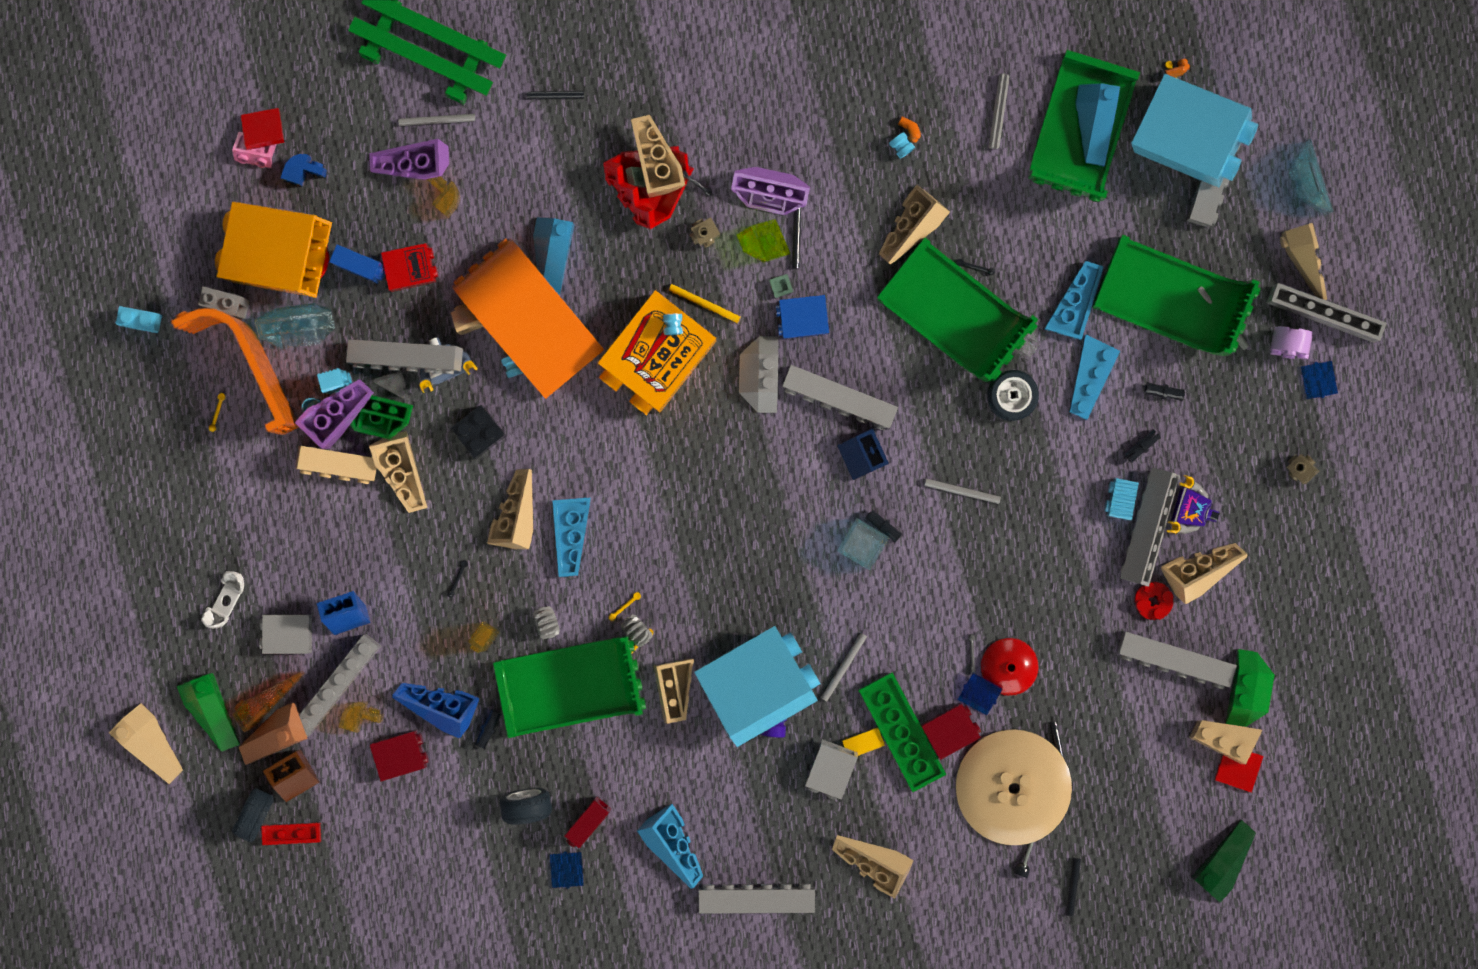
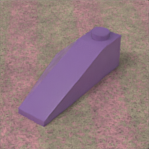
(415, 161)
(334, 414)

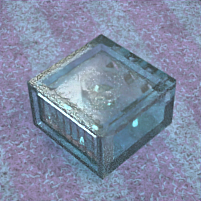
(862, 544)

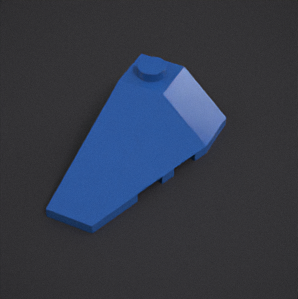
(444, 710)

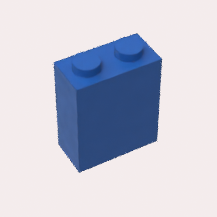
(358, 264)
(803, 317)
(343, 613)

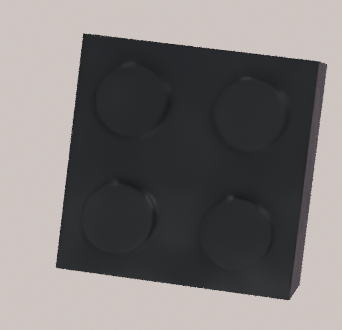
(478, 431)

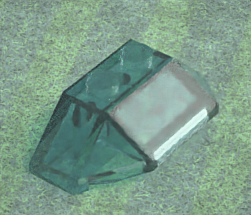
(1309, 179)
(295, 325)

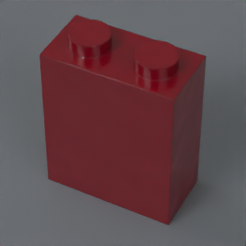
(951, 730)
(399, 755)
(587, 823)

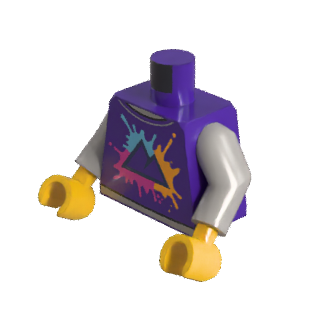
(1191, 508)

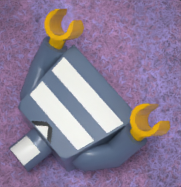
(439, 377)

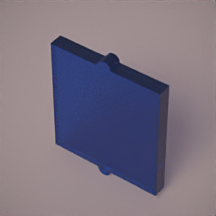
(1319, 380)
(979, 694)
(566, 869)

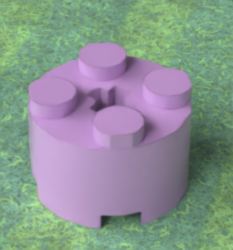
(1291, 343)

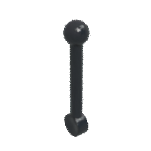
(708, 191)
(960, 262)
(451, 593)

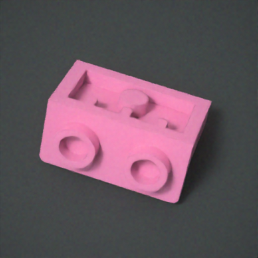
(258, 156)

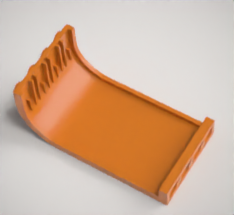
(527, 317)
(203, 318)

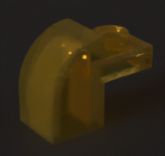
(449, 198)
(355, 713)

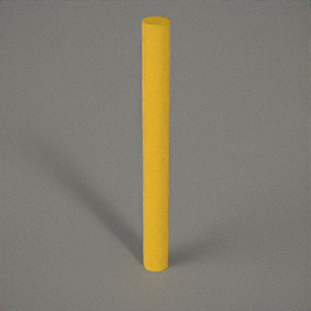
(704, 303)

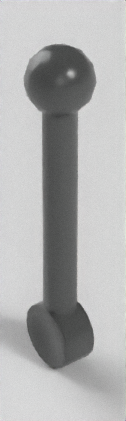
(971, 637)

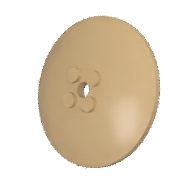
(1008, 759)

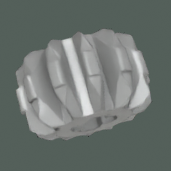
(546, 622)
(636, 630)

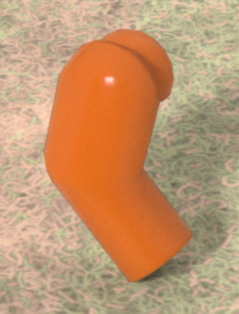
(1179, 71)
(912, 127)

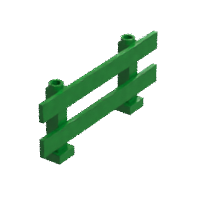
(463, 76)

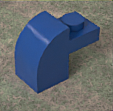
(298, 166)

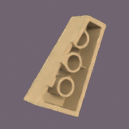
(335, 463)

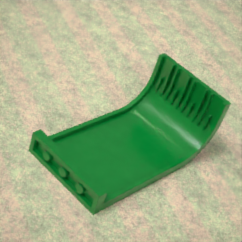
(1059, 149)
(1164, 298)
(956, 312)
(569, 686)

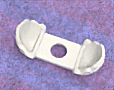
(219, 614)

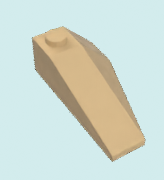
(658, 163)
(918, 220)
(1300, 247)
(398, 466)
(146, 741)

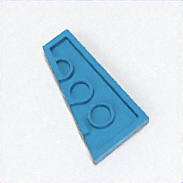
(1074, 309)
(1093, 371)
(570, 530)

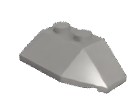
(760, 374)

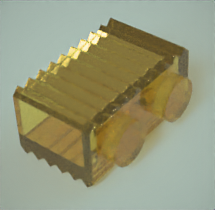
(483, 637)

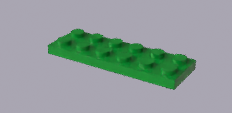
(902, 732)

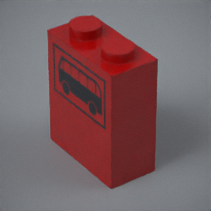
(409, 267)

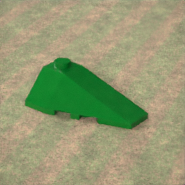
(208, 708)

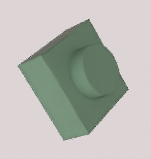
(635, 177)
(781, 286)

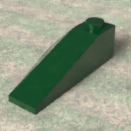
(1223, 866)

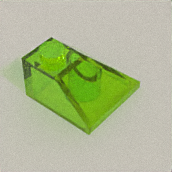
(763, 241)

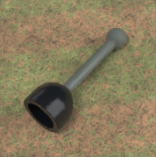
(1022, 868)

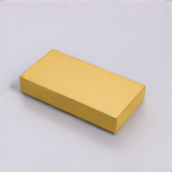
(865, 741)

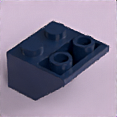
(862, 454)

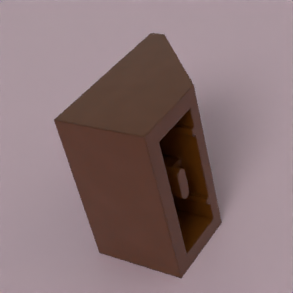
(291, 776)

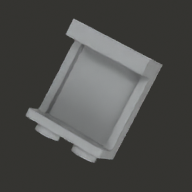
(224, 302)
(286, 634)
(831, 770)

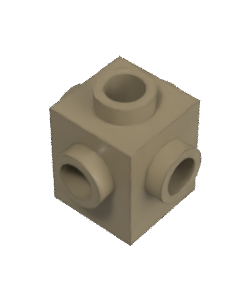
(708, 226)
(1307, 473)

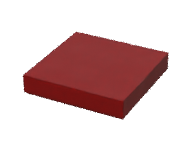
(262, 128)
(1239, 775)

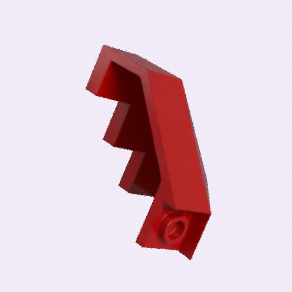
(647, 211)

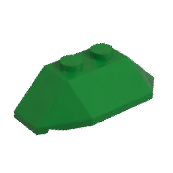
(382, 417)
(1249, 689)

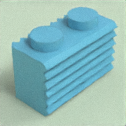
(138, 319)
(334, 380)
(1121, 499)

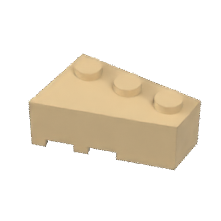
(673, 688)
(1226, 739)

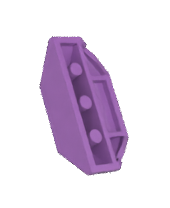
(770, 190)

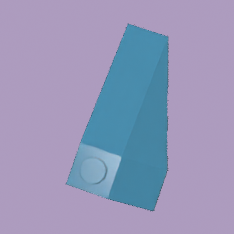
(1096, 114)
(552, 247)
(666, 839)

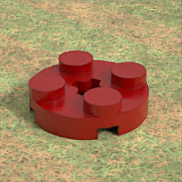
(1144, 606)

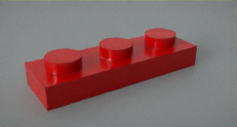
(291, 833)

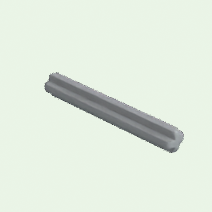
(999, 110)

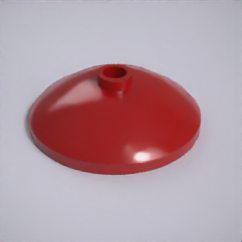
(1005, 652)

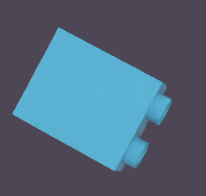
(1194, 131)
(758, 685)

